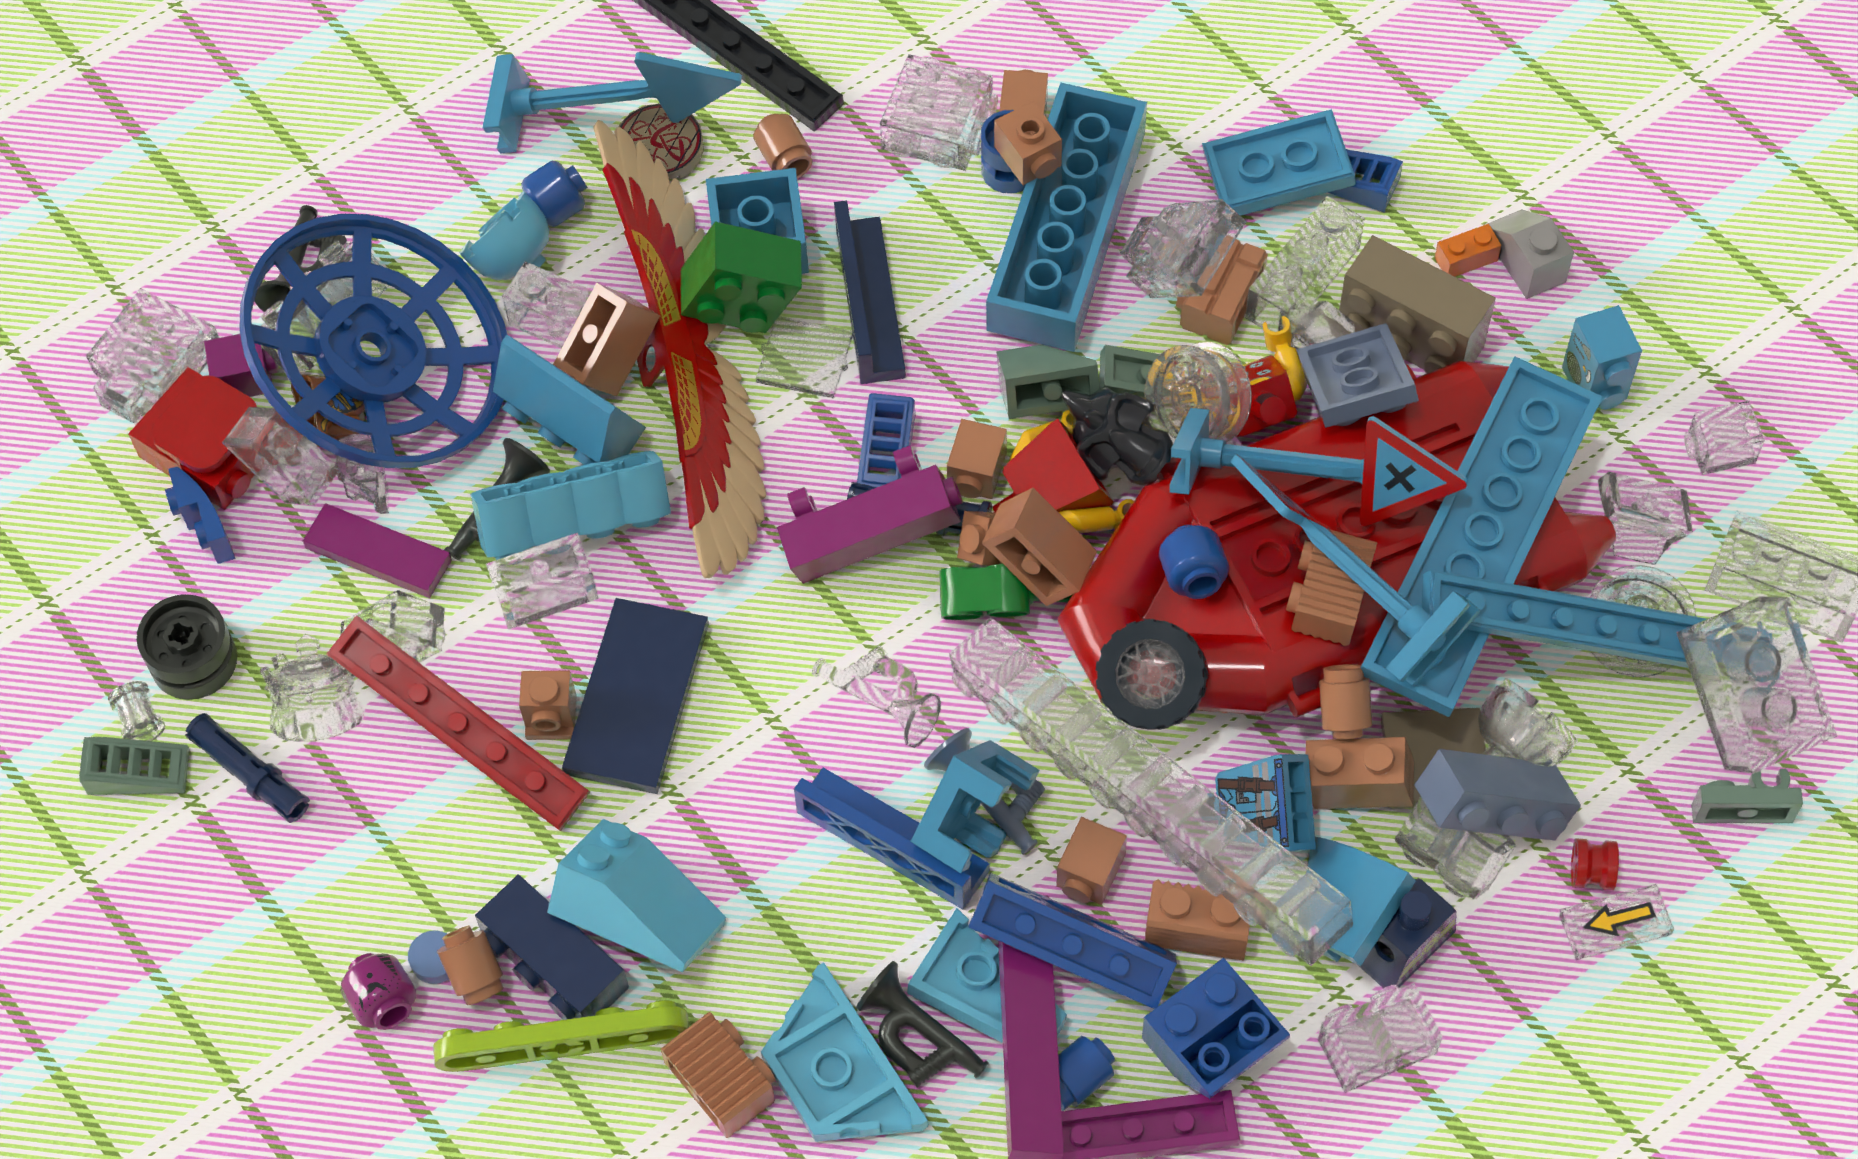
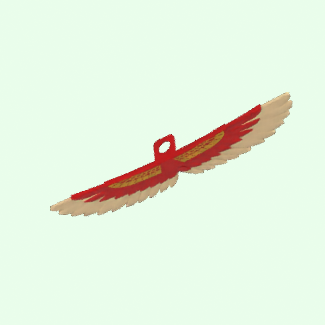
(704, 388)

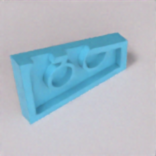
(964, 978)

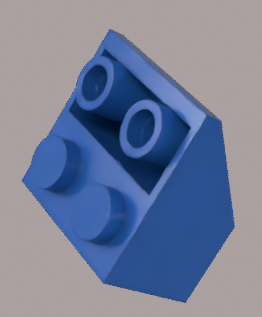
(1212, 1030)

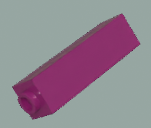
(870, 521)

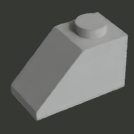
(1533, 251)

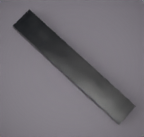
(751, 56)

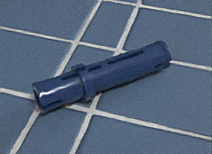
(261, 779)

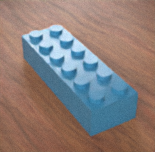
(1067, 220)

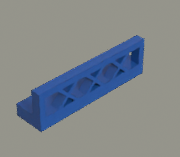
(883, 835)
(1073, 941)

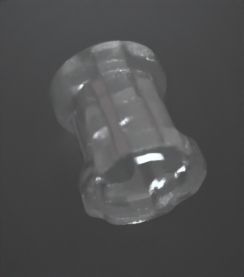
(136, 711)

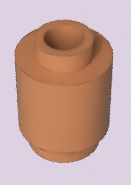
(783, 144)
(1345, 701)
(470, 965)

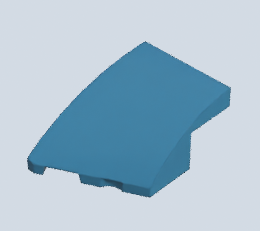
(1371, 886)

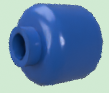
(556, 191)
(1194, 561)

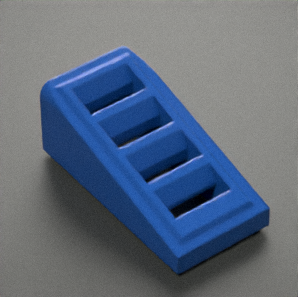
(1374, 166)
(886, 415)

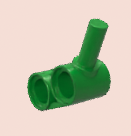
(973, 590)

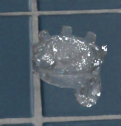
(311, 695)

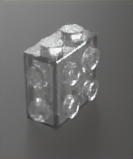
(937, 112)

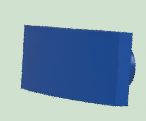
(199, 514)

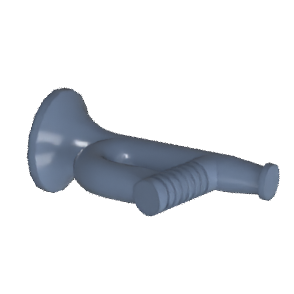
(1007, 817)

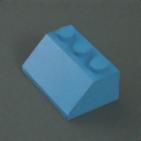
(562, 406)

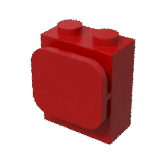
(188, 433)

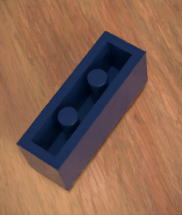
(550, 952)

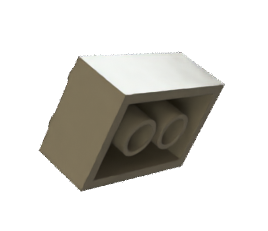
(1426, 309)

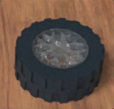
(1151, 674)

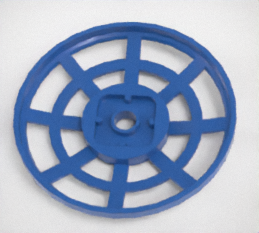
(378, 322)

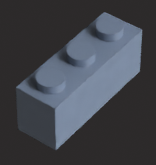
(1496, 795)

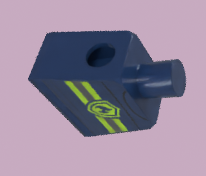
(1413, 936)

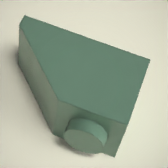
(1037, 376)

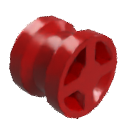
(1594, 864)

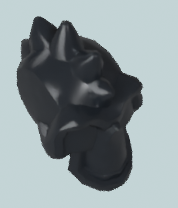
(1118, 433)

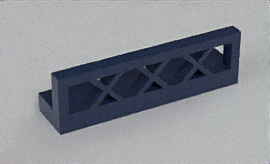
(869, 297)

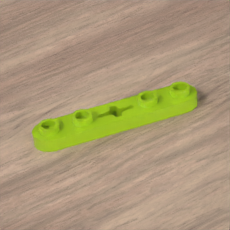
(520, 1043)

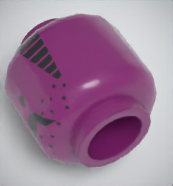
(378, 991)

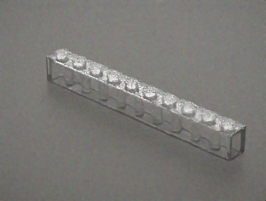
(1152, 793)

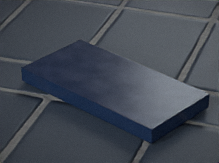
(635, 696)

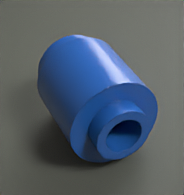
(1083, 1070)

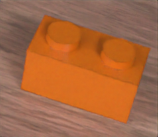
(1468, 251)

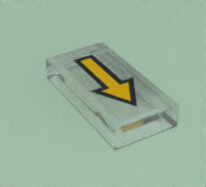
(1616, 921)

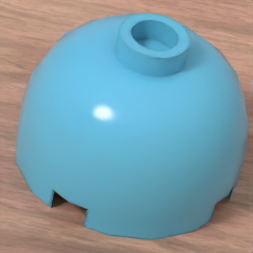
(509, 239)

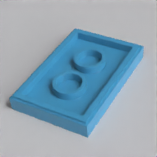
(1279, 163)

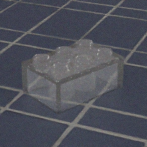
(1757, 684)

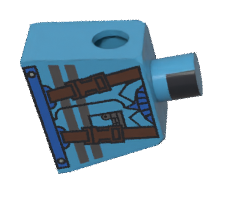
(1273, 797)

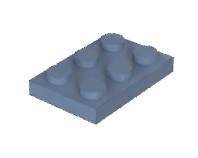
(1357, 376)

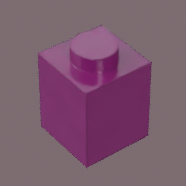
(228, 363)

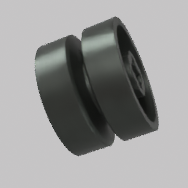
(187, 646)

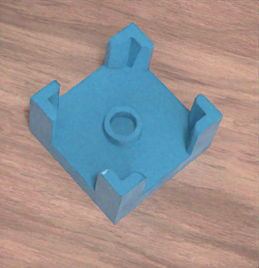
(971, 778)

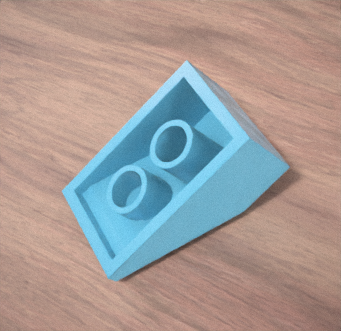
(633, 896)

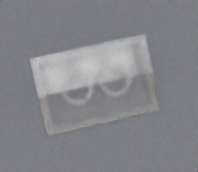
(1779, 562)

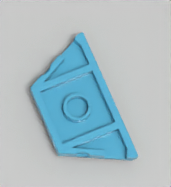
(837, 1069)

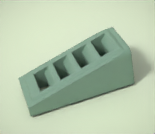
(117, 749)

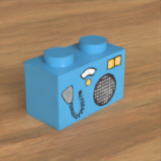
(1603, 355)

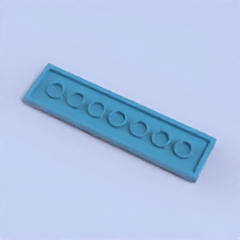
(1494, 520)

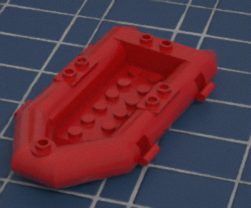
(1244, 626)

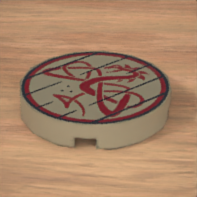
(675, 144)

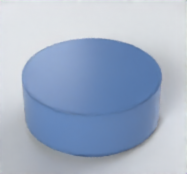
(424, 957)

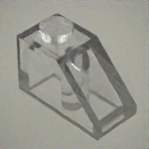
(407, 622)

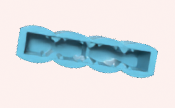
(579, 500)

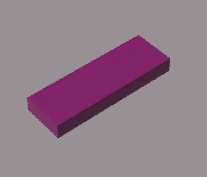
(377, 550)

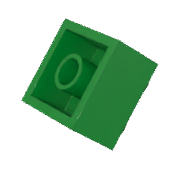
(740, 278)

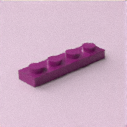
(1151, 1127)

